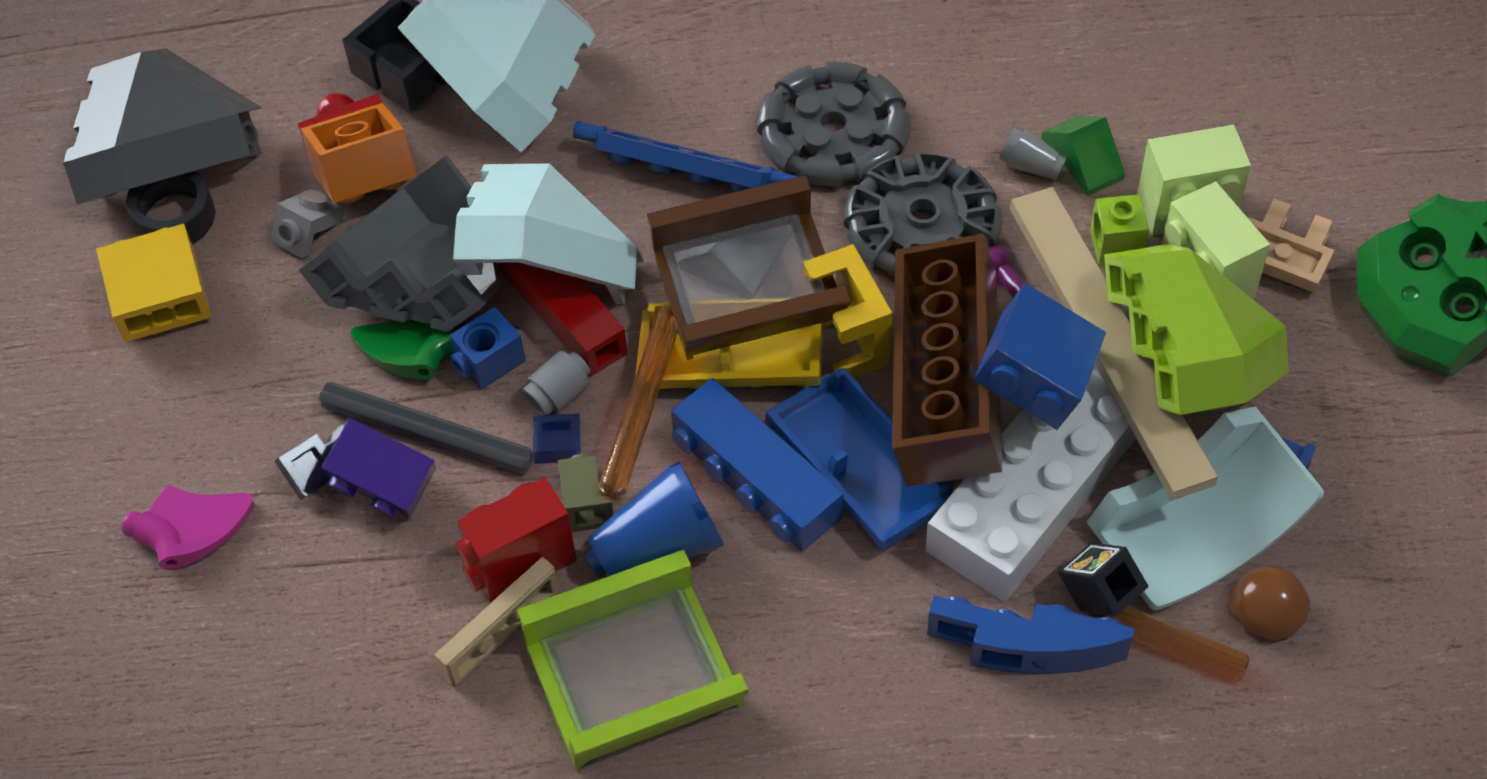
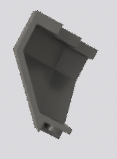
(153, 122)
(402, 257)

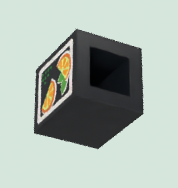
(1103, 579)

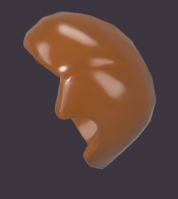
(1269, 603)

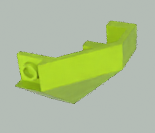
(1198, 327)

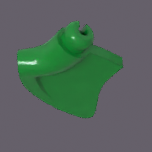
(405, 347)

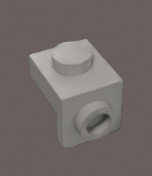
(301, 218)

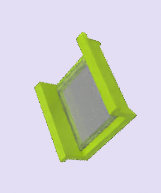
(627, 658)

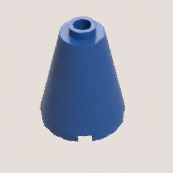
(653, 525)

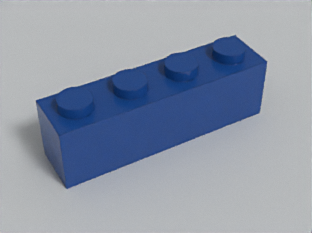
(757, 465)

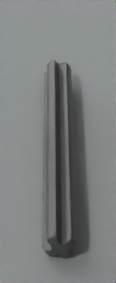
(426, 427)

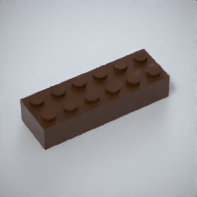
(942, 326)

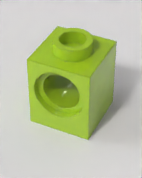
(1118, 225)

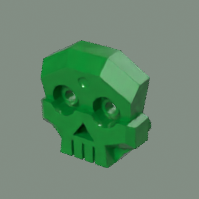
(1418, 302)

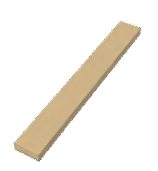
(1130, 377)

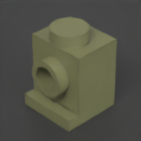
(581, 493)

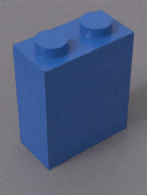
(1040, 356)

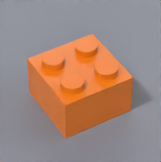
(359, 153)

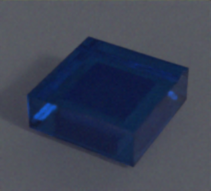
(556, 437)

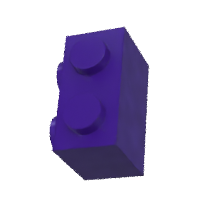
(378, 469)

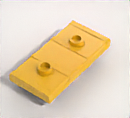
(767, 361)

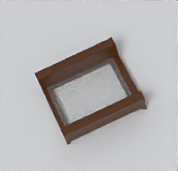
(739, 266)

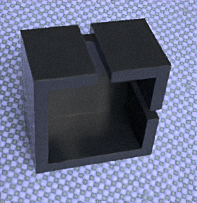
(388, 60)

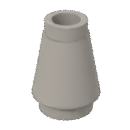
(1032, 155)

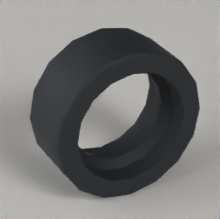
(196, 220)

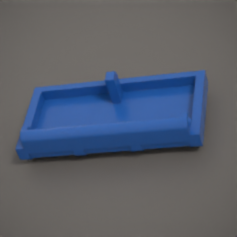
(851, 445)

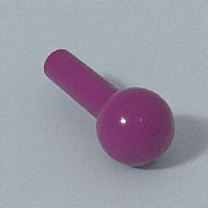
(1004, 265)

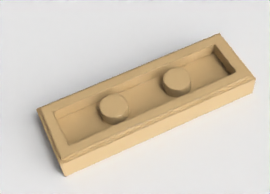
(495, 623)

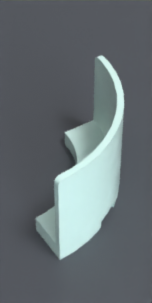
(1218, 530)

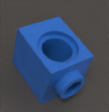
(488, 333)

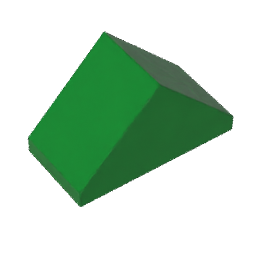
(1089, 151)

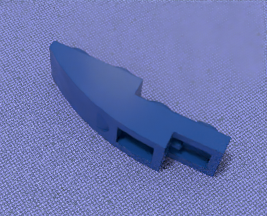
(1047, 644)

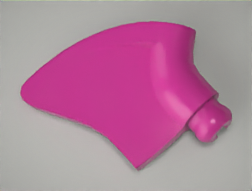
(187, 525)

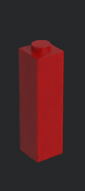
(570, 313)

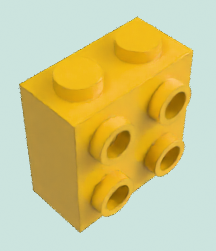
(153, 283)

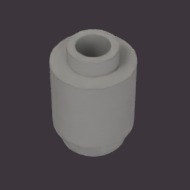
(556, 383)

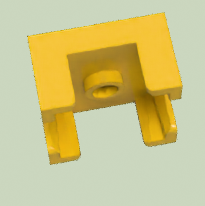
(868, 316)

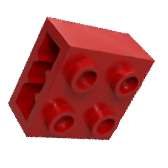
(512, 535)

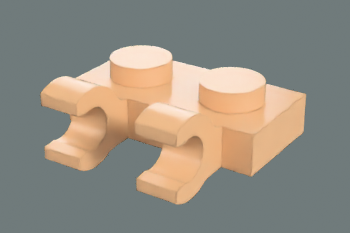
(1293, 257)

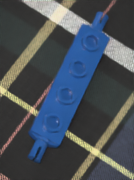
(666, 157)

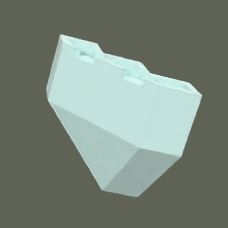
(502, 56)
(544, 222)

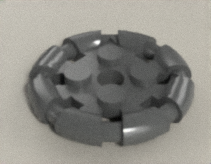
(839, 104)
(915, 193)

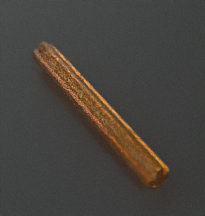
(639, 406)

